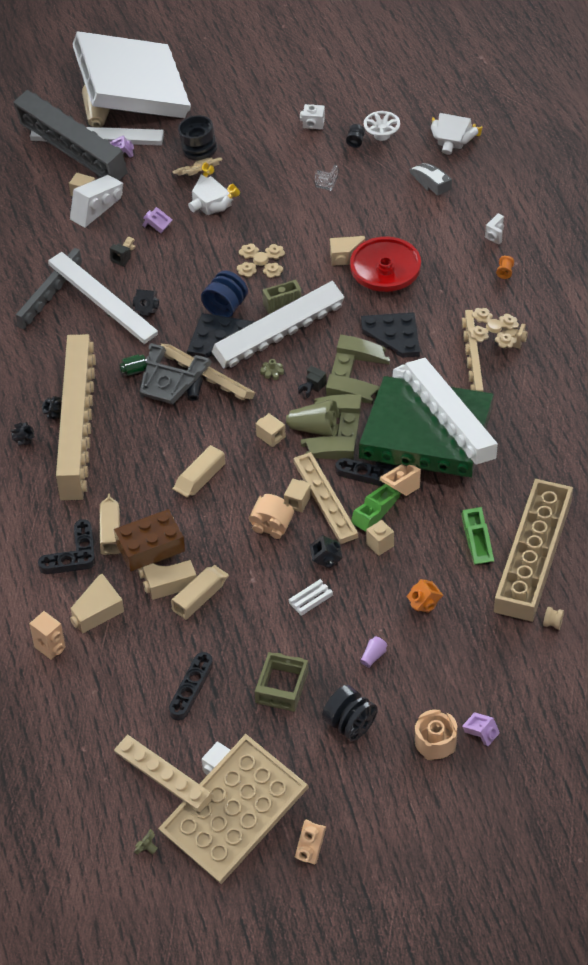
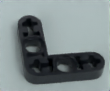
(376, 470)
(80, 553)

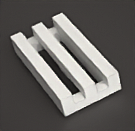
(308, 595)

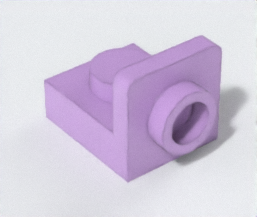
(124, 144)
(157, 220)
(482, 726)

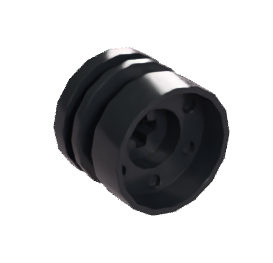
(197, 137)
(349, 712)

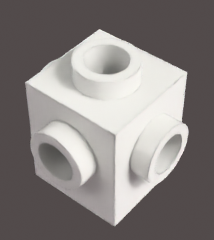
(313, 116)

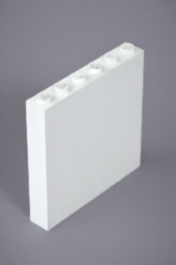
(130, 75)

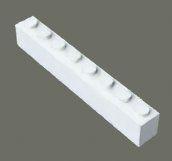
(277, 325)
(450, 411)

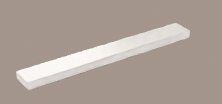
(136, 136)
(103, 297)

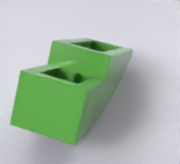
(375, 507)
(477, 535)

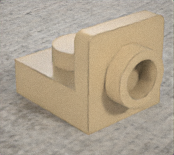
(519, 335)

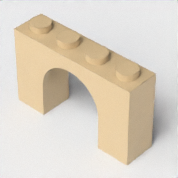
(166, 580)

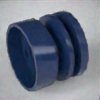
(224, 294)

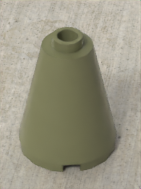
(315, 418)

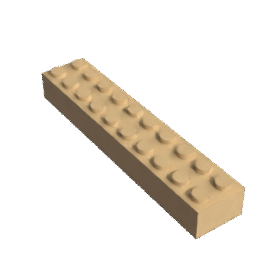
(75, 417)

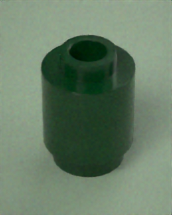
(133, 365)

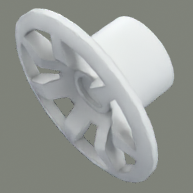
(381, 128)

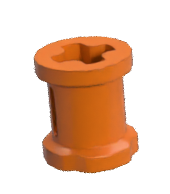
(505, 264)

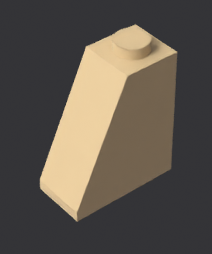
(96, 605)

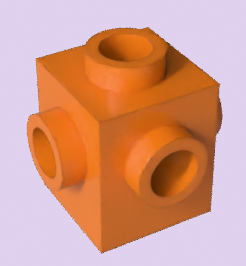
(424, 596)

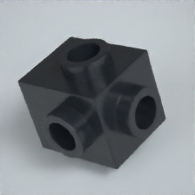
(145, 295)
(325, 551)

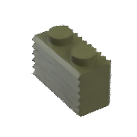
(280, 295)

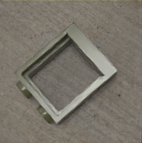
(275, 697)

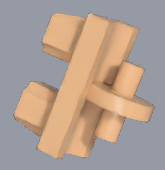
(310, 842)

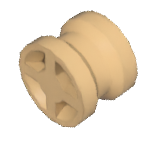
(553, 618)

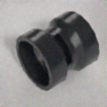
(355, 135)

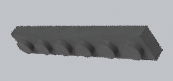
(44, 293)

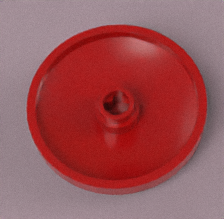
(385, 264)

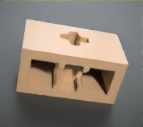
(47, 635)

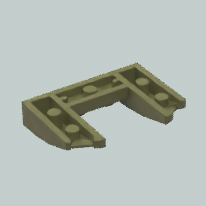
(348, 351)
(345, 443)

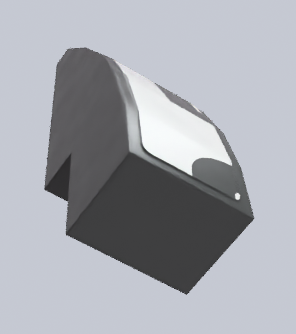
(432, 178)

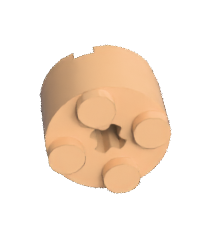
(271, 515)
(435, 734)

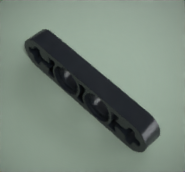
(189, 685)

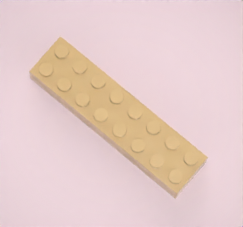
(533, 550)

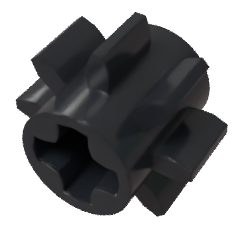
(52, 407)
(22, 433)

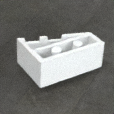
(94, 199)

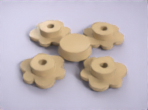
(194, 169)
(261, 258)
(495, 326)

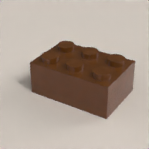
(149, 540)

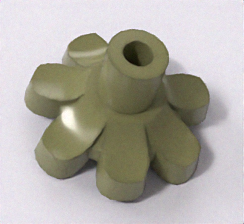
(272, 369)
(146, 843)

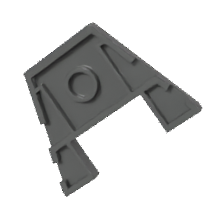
(167, 382)

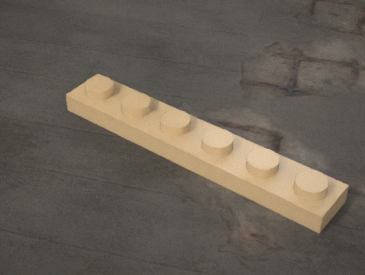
(472, 350)
(213, 376)
(326, 498)
(164, 773)

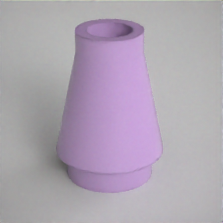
(374, 650)

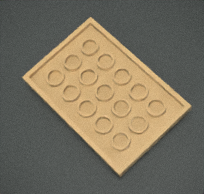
(248, 800)

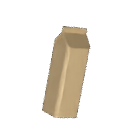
(200, 471)
(108, 522)
(198, 591)

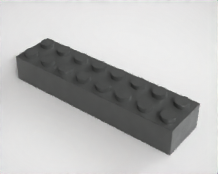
(70, 136)

